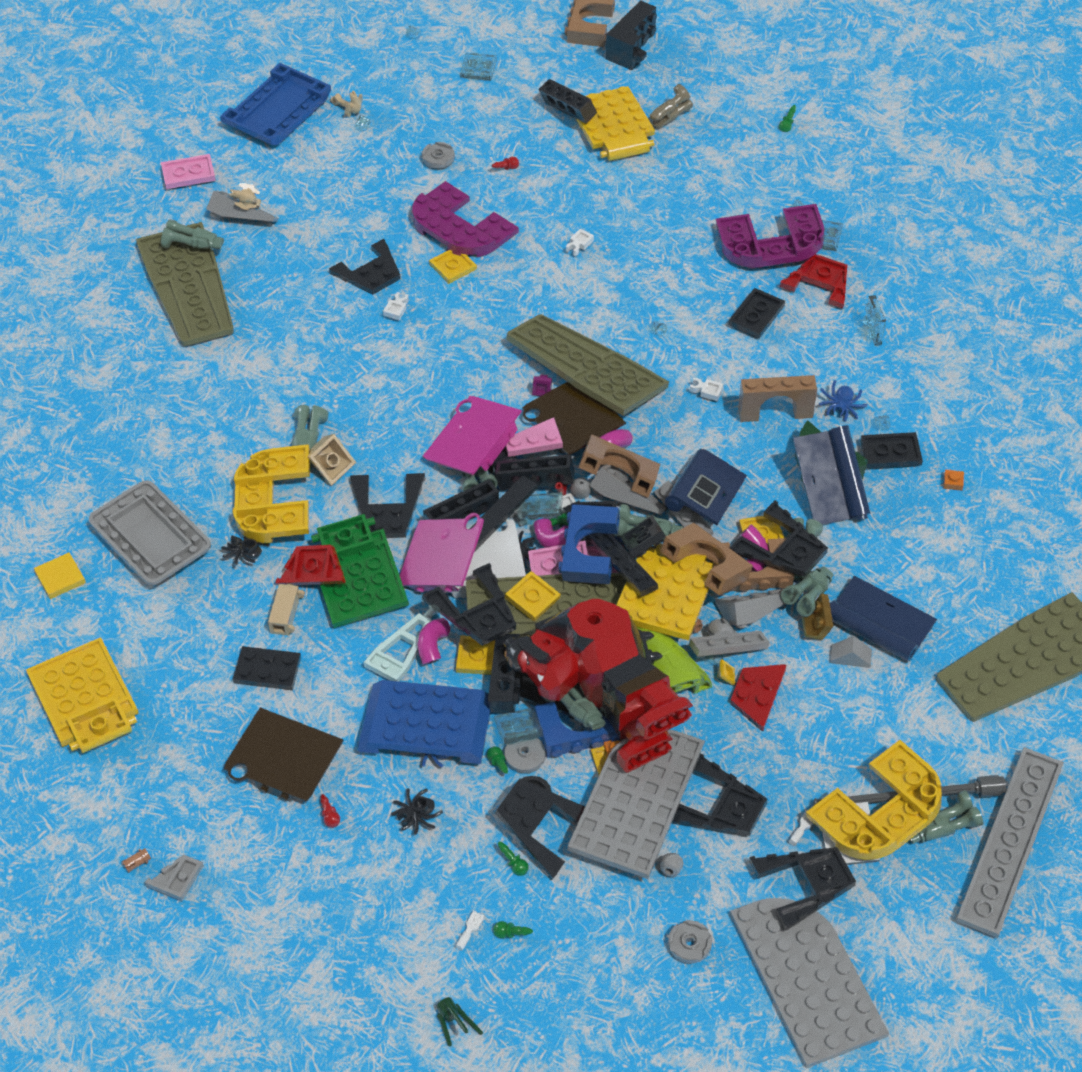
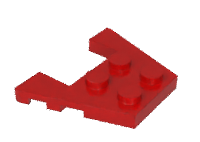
(823, 273)

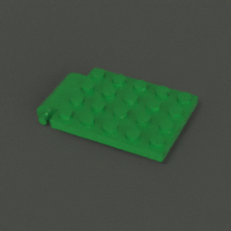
(368, 568)

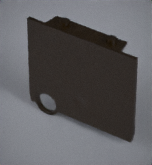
(575, 416)
(283, 756)

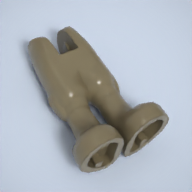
(672, 108)

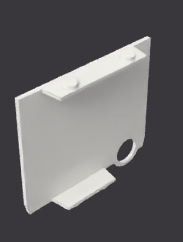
(503, 554)

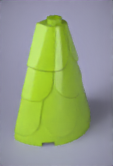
(677, 664)

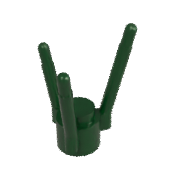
(450, 1011)

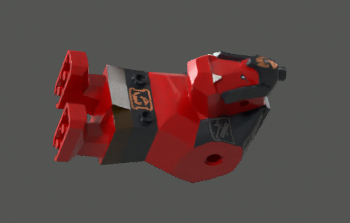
(610, 662)

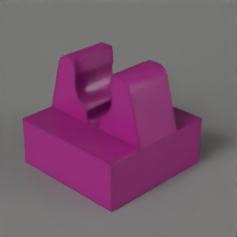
(541, 385)

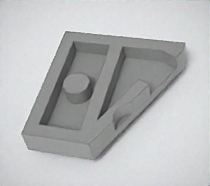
(177, 877)

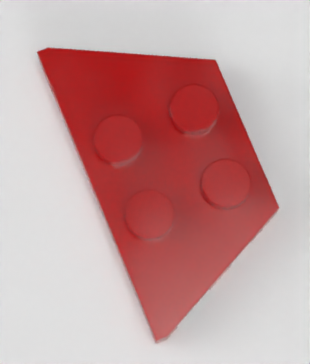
(313, 566)
(757, 692)

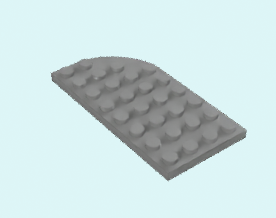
(634, 810)
(809, 982)

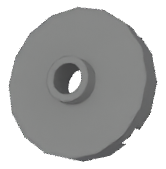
(438, 155)
(525, 762)
(690, 932)

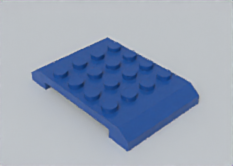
(278, 105)
(426, 720)

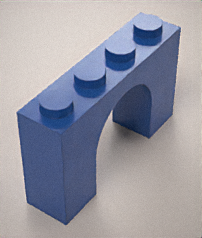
(582, 522)
(561, 740)

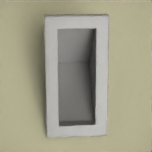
(851, 653)

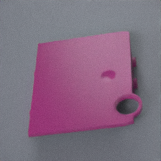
(474, 436)
(440, 554)

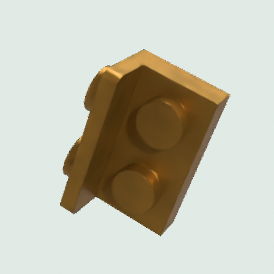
(820, 621)

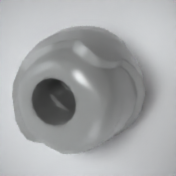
(580, 488)
(671, 864)

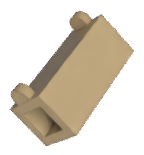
(284, 609)

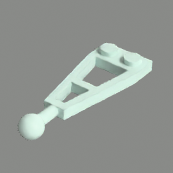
(388, 666)

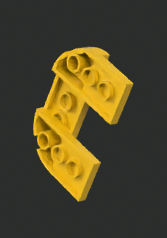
(254, 494)
(896, 821)

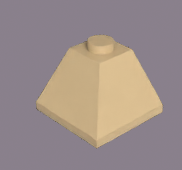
(331, 458)

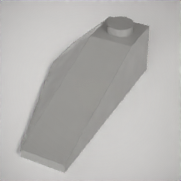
(224, 205)
(615, 484)
(747, 609)

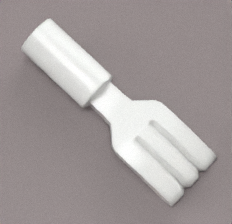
(805, 824)
(473, 924)

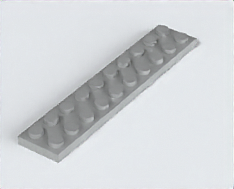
(1009, 843)

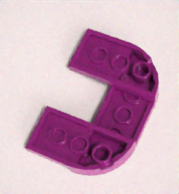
(436, 216)
(744, 249)

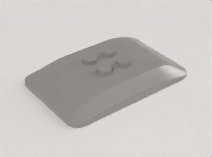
(149, 532)

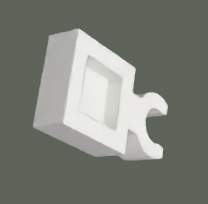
(580, 239)
(396, 307)
(709, 389)

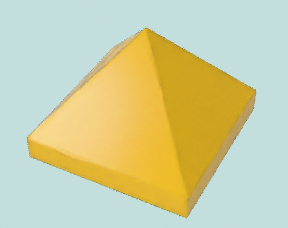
(726, 672)

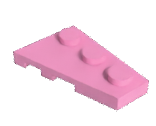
(535, 439)

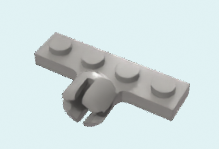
(685, 515)
(724, 640)

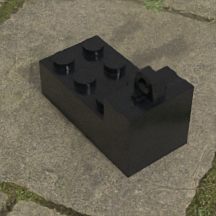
(629, 34)

